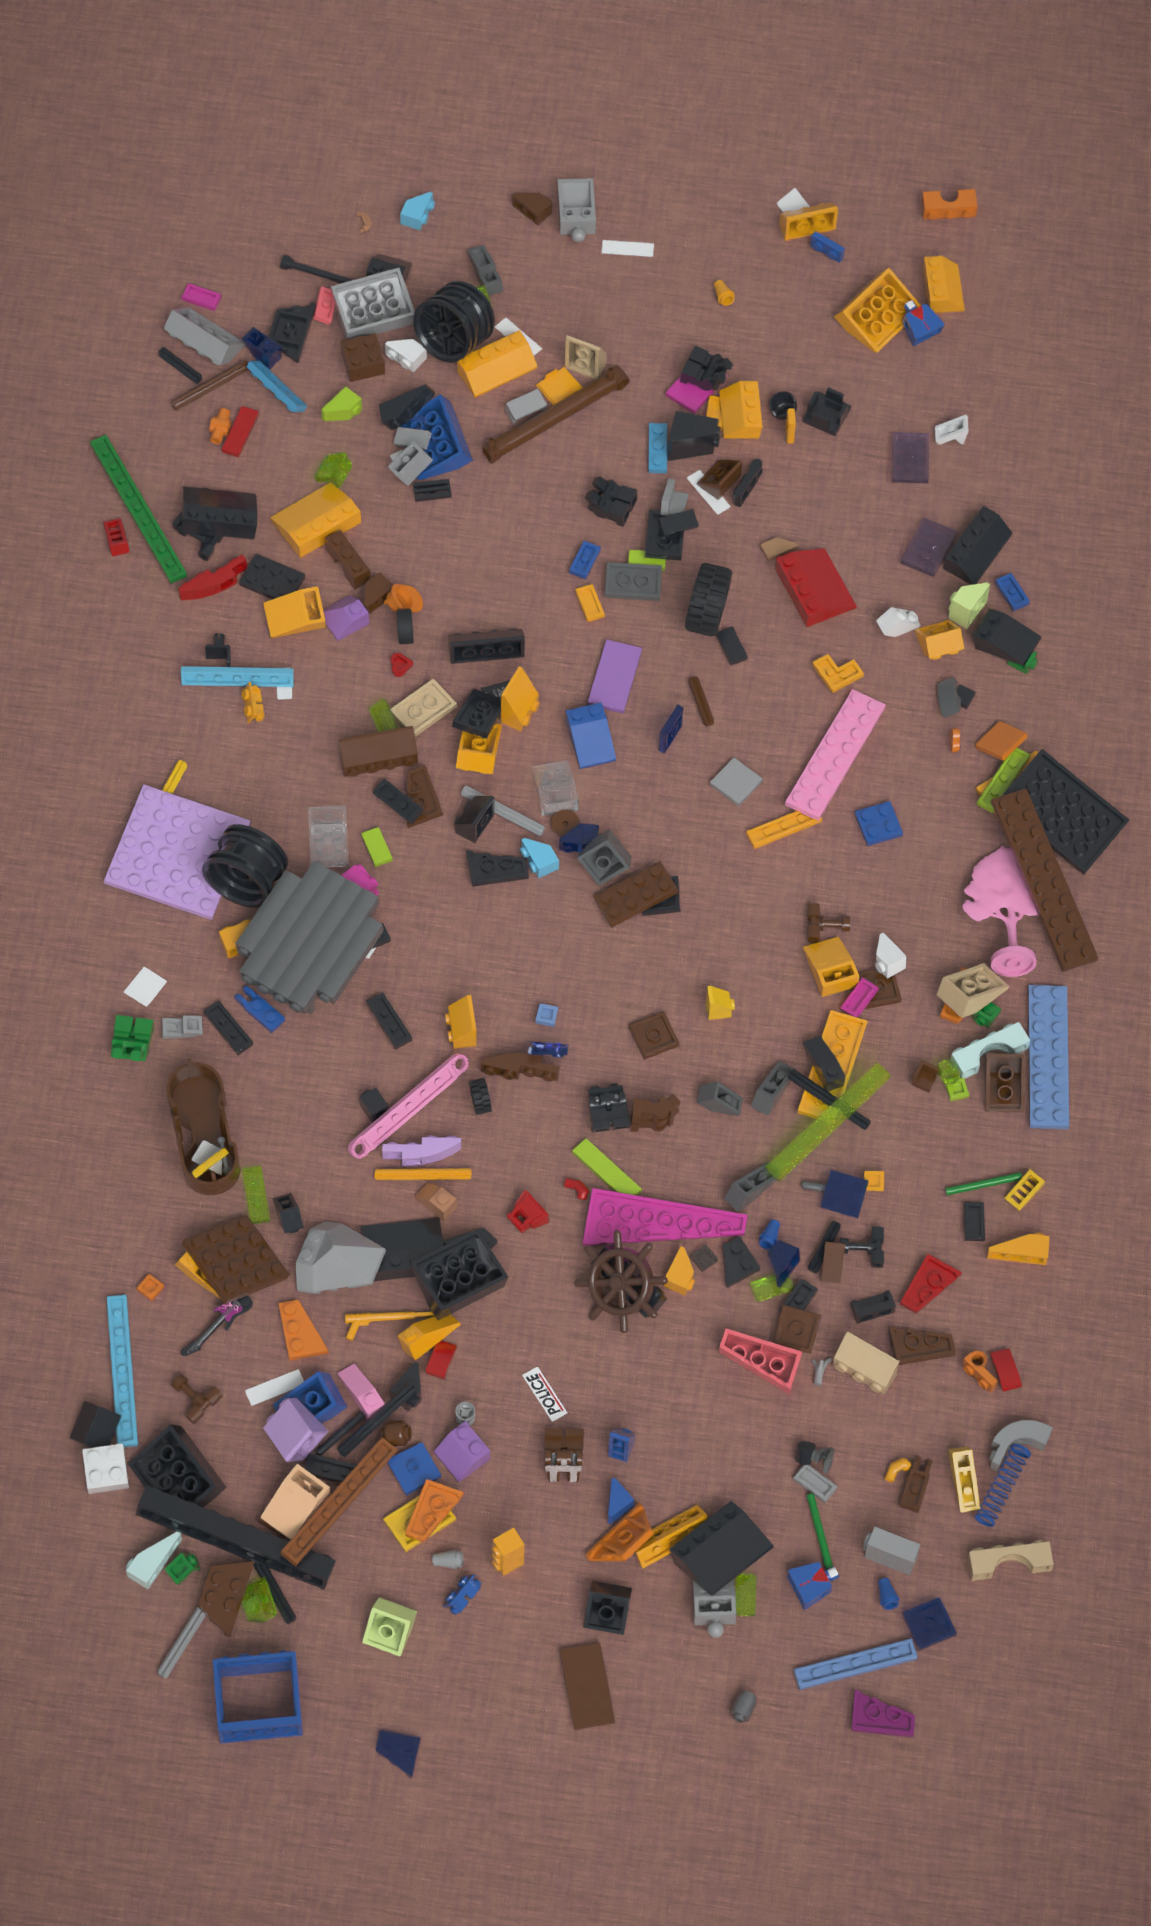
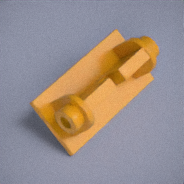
(251, 696)

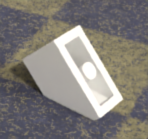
(889, 957)

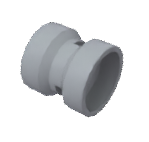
(465, 1409)

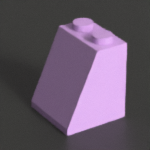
(294, 1430)

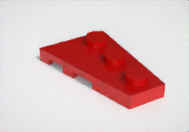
(928, 1283)

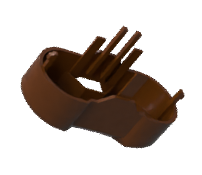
(199, 1105)

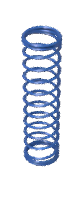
(1027, 1454)

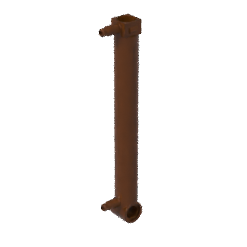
(613, 380)

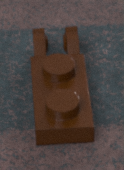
(915, 1486)

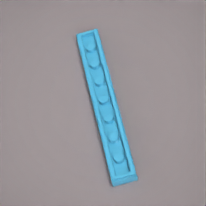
(122, 1370)

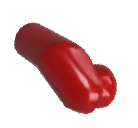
(579, 1186)

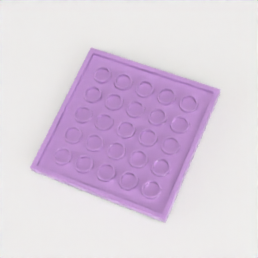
(166, 851)

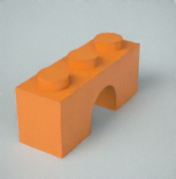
(936, 208)

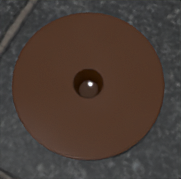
(564, 821)

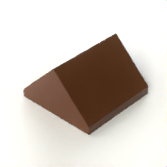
(721, 477)

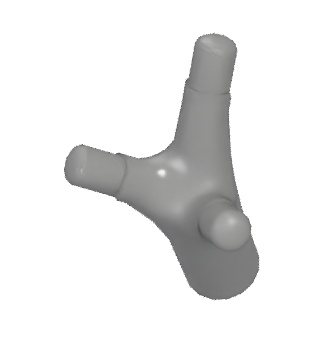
(819, 1370)

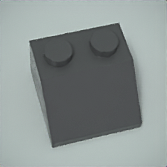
(605, 857)

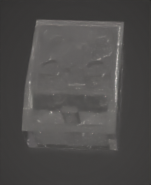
(555, 787)
(328, 835)

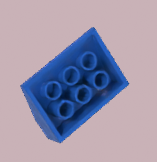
(447, 441)

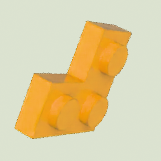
(835, 676)

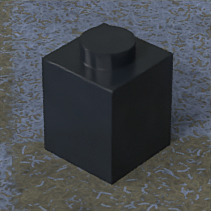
(373, 1104)

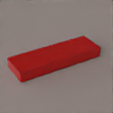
(240, 431)

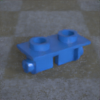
(466, 1587)

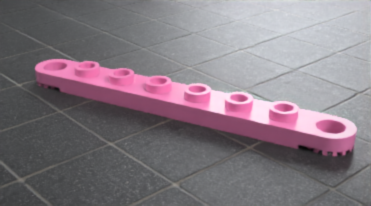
(408, 1106)

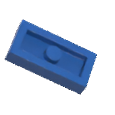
(827, 247)
(584, 560)
(1012, 592)

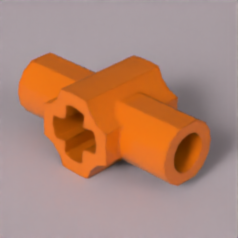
(220, 426)

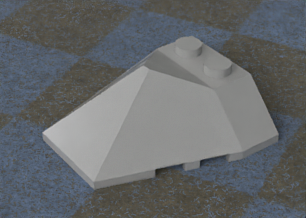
(336, 1259)

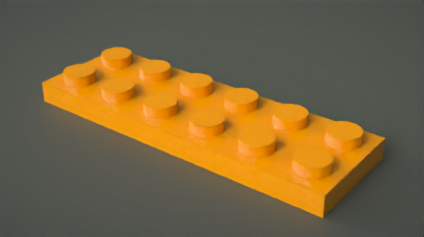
(843, 1037)

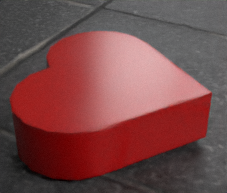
(400, 664)

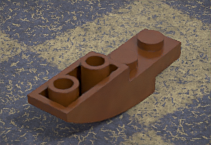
(512, 1064)

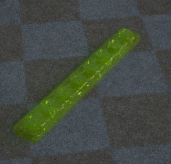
(828, 1121)

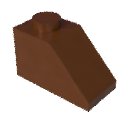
(533, 206)
(376, 592)

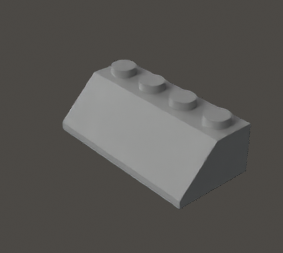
(203, 335)

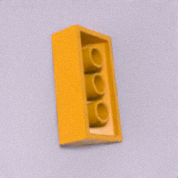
(496, 364)

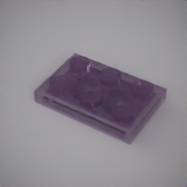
(910, 457)
(928, 547)

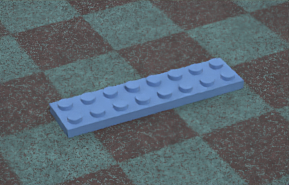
(1048, 1057)

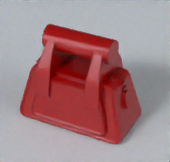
(530, 1211)

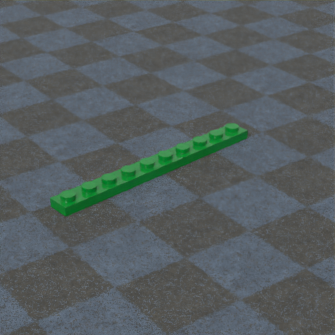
(138, 509)

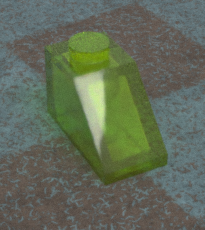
(259, 1602)

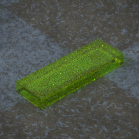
(256, 1195)

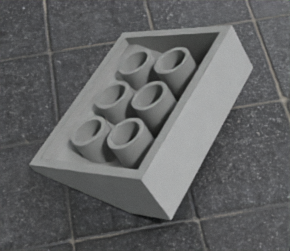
(373, 304)

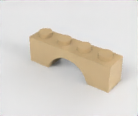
(1034, 1556)

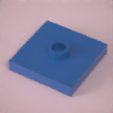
(413, 1468)

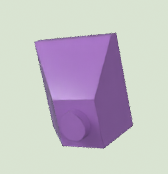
(346, 617)

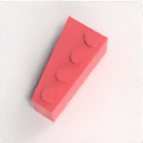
(766, 1359)

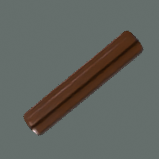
(701, 701)

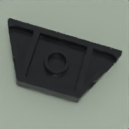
(291, 329)

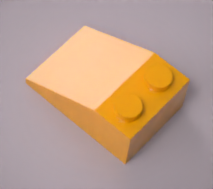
(519, 701)
(477, 752)

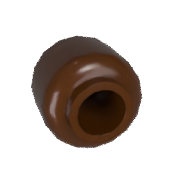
(396, 1432)

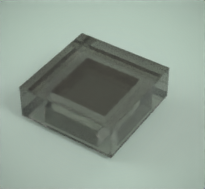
(703, 1258)

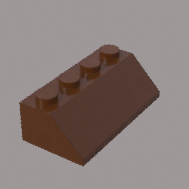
(378, 751)

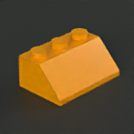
(808, 220)
(942, 284)
(741, 410)

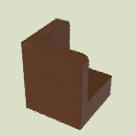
(925, 1076)

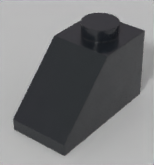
(288, 1213)
(411, 1376)

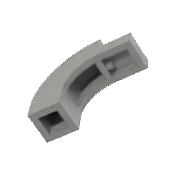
(1020, 1432)

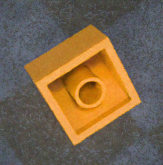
(940, 639)
(462, 1023)

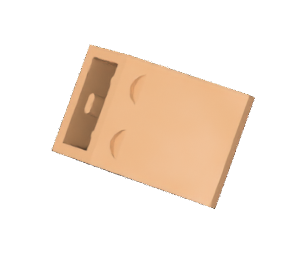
(295, 1502)

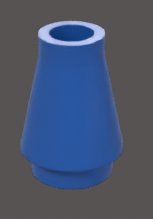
(769, 1235)
(887, 1594)

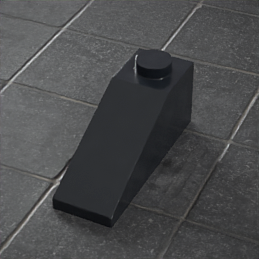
(404, 407)
(824, 1063)

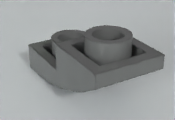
(948, 698)

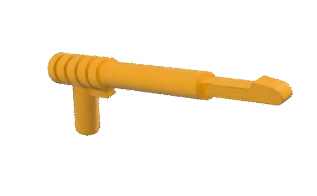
(364, 1319)

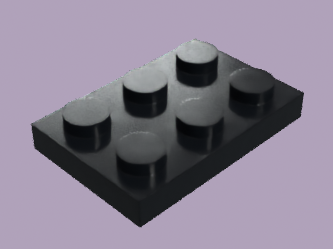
(662, 547)
(270, 578)
(478, 714)

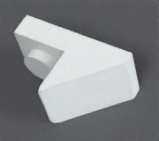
(952, 429)

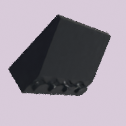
(219, 513)
(403, 1244)
(458, 1274)
(177, 1468)
(720, 1548)

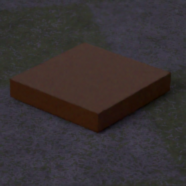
(888, 988)
(653, 1035)
(797, 1329)

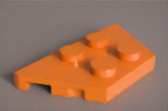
(623, 1538)

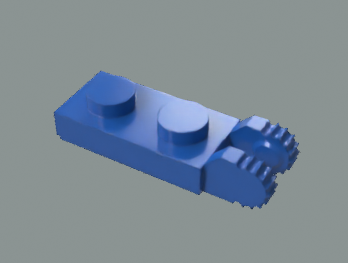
(260, 1010)

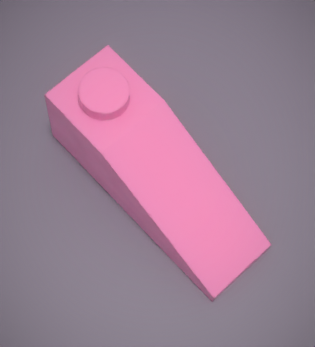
(361, 1391)

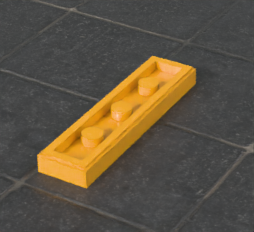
(779, 828)

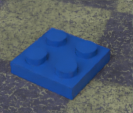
(878, 823)

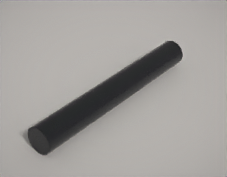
(340, 1433)

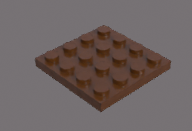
(235, 1259)

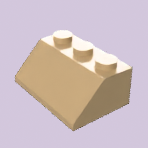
(866, 1363)

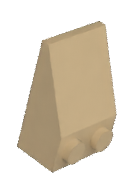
(584, 358)
(971, 989)

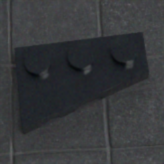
(491, 869)

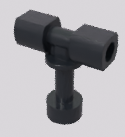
(207, 543)
(873, 1246)

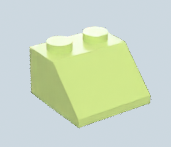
(968, 603)
(389, 1626)

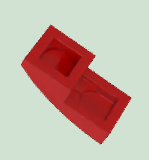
(441, 1359)
(1006, 1369)

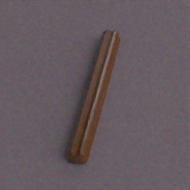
(209, 385)

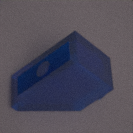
(783, 1260)

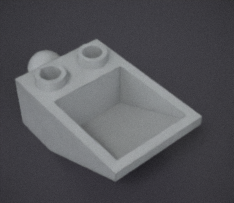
(576, 208)
(714, 1609)

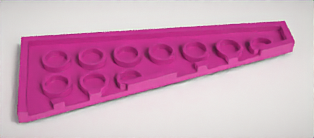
(654, 1220)

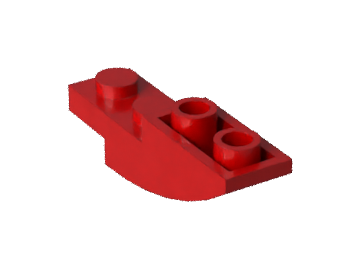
(209, 584)

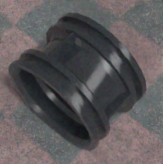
(454, 321)
(245, 865)

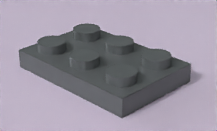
(633, 581)

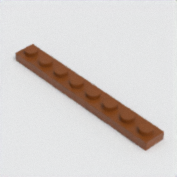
(338, 1502)

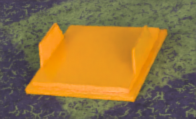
(558, 385)

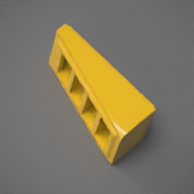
(1034, 1177)

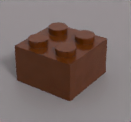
(362, 357)

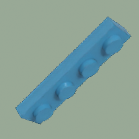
(274, 384)

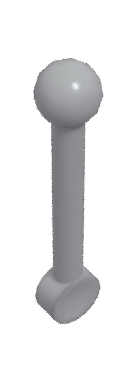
(221, 1140)

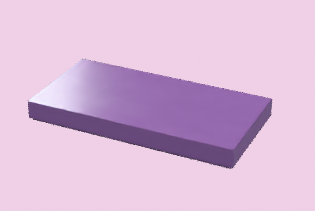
(615, 676)

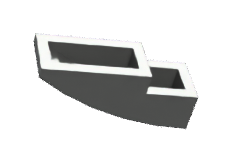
(485, 269)

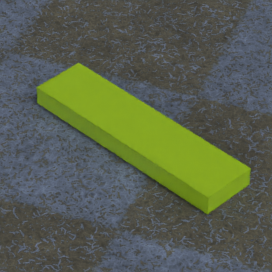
(1003, 778)
(605, 1168)

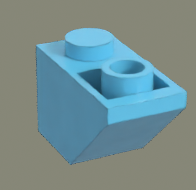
(416, 211)
(540, 857)

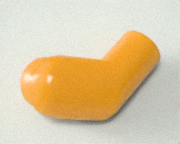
(894, 1467)

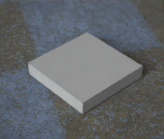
(736, 782)

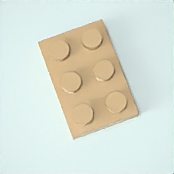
(424, 707)

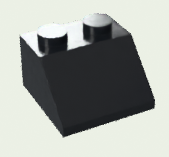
(383, 263)
(475, 817)
(607, 1607)

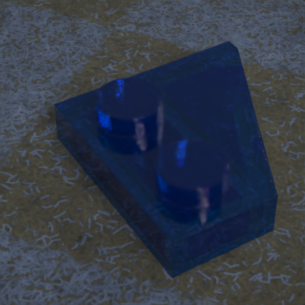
(545, 1048)
(399, 1750)

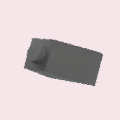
(719, 1099)

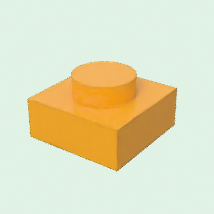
(876, 1180)

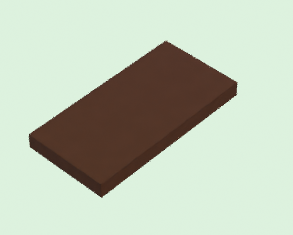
(587, 1686)

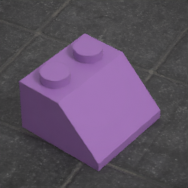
(462, 1452)

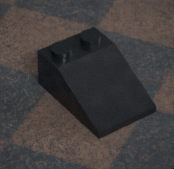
(1005, 637)

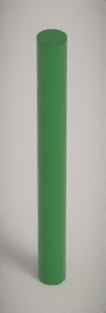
(983, 1183)
(819, 1531)

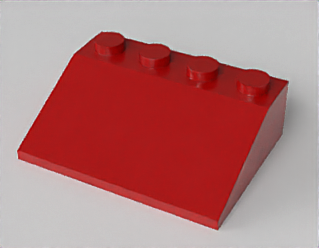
(814, 585)

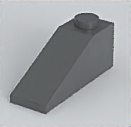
(772, 1088)
(749, 1187)

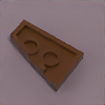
(423, 793)
(917, 1346)

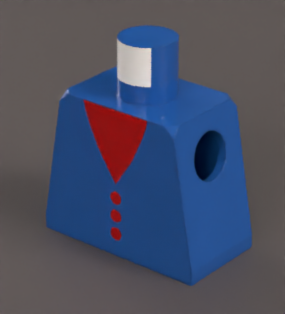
(921, 323)
(811, 1583)

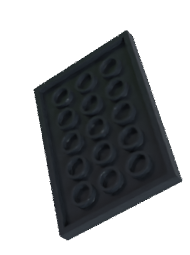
(1071, 813)

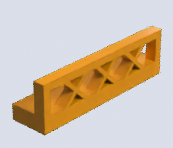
(658, 1546)

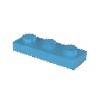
(657, 447)

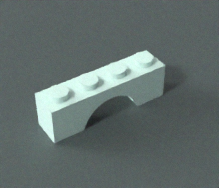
(1009, 1040)

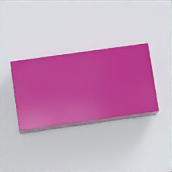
(201, 297)
(859, 998)

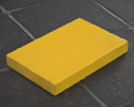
(400, 1518)

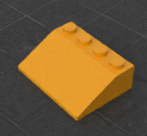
(876, 311)
(315, 518)

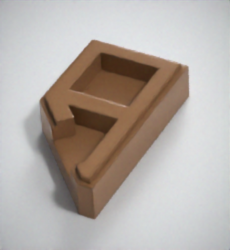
(777, 547)

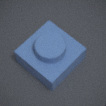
(546, 1015)

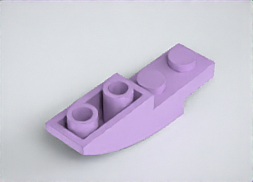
(429, 1151)

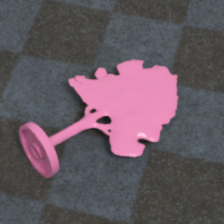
(999, 885)

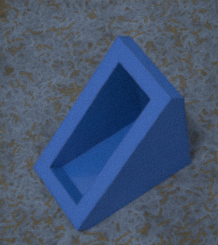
(619, 1502)

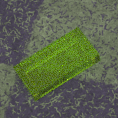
(383, 716)
(767, 1288)
(745, 1595)

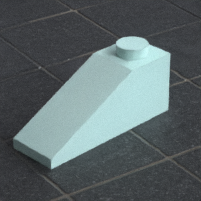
(152, 1560)

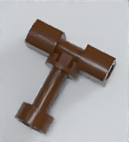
(818, 922)
(199, 1401)

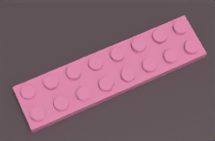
(835, 755)

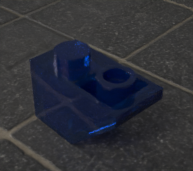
(262, 347)
(578, 838)

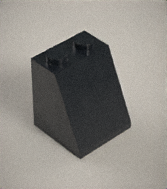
(692, 436)

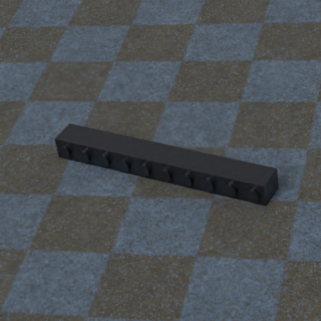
(231, 1536)

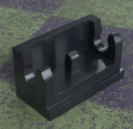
(873, 1307)

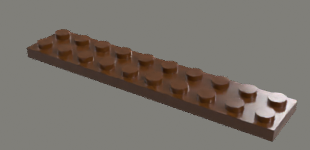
(1044, 880)

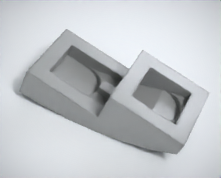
(181, 1028)

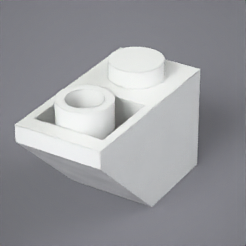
(406, 352)
(898, 621)

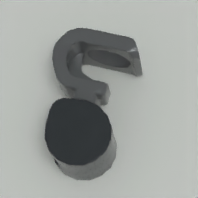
(807, 1453)

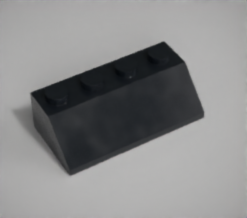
(977, 546)
(486, 646)

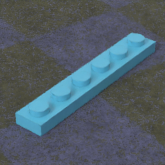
(237, 676)

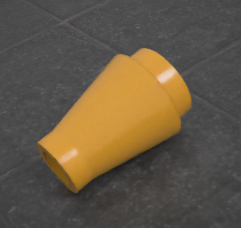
(724, 294)

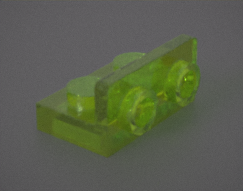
(335, 468)

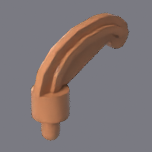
(367, 221)

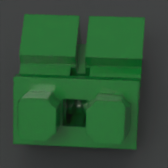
(132, 1038)

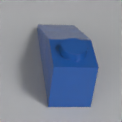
(621, 1444)

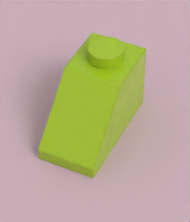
(342, 406)

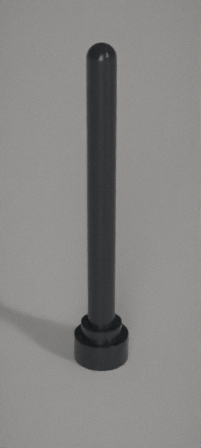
(288, 263)

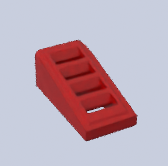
(117, 541)

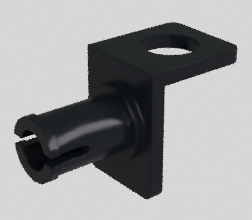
(219, 649)

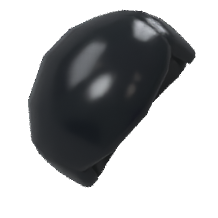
(781, 403)

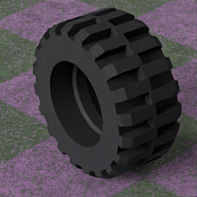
(708, 599)

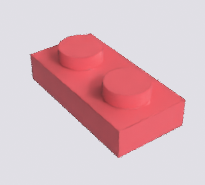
(324, 306)

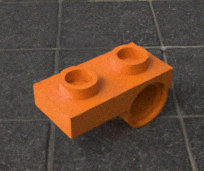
(983, 1377)

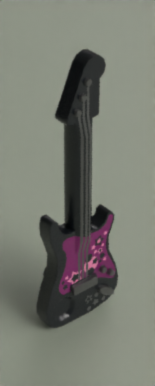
(228, 1313)

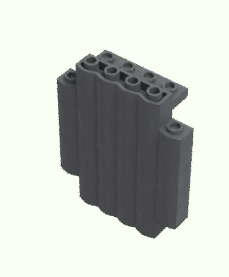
(309, 938)

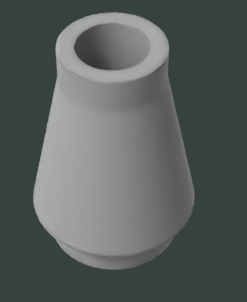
(449, 1559)

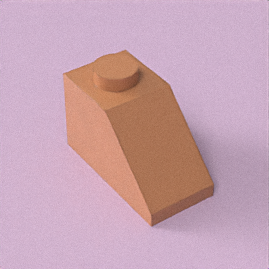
(437, 1200)

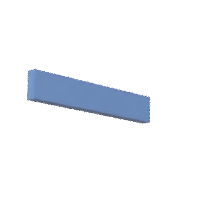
(855, 1664)

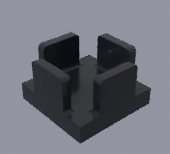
(827, 411)

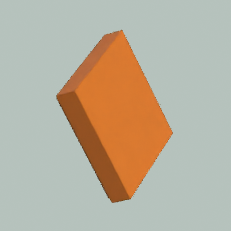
(1001, 740)

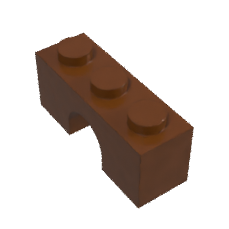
(354, 567)

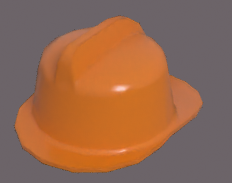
(404, 598)

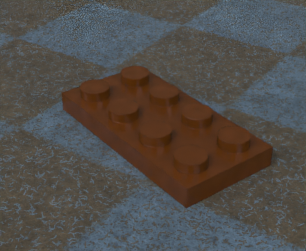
(636, 894)

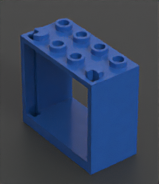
(262, 1728)

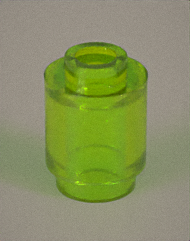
(948, 1072)

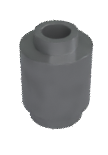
(743, 1706)

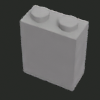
(891, 1550)

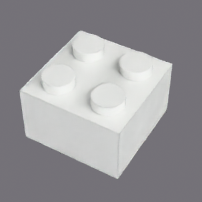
(105, 1468)

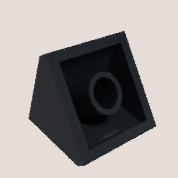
(95, 1426)

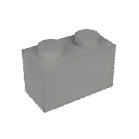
(410, 463)

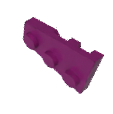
(879, 1718)

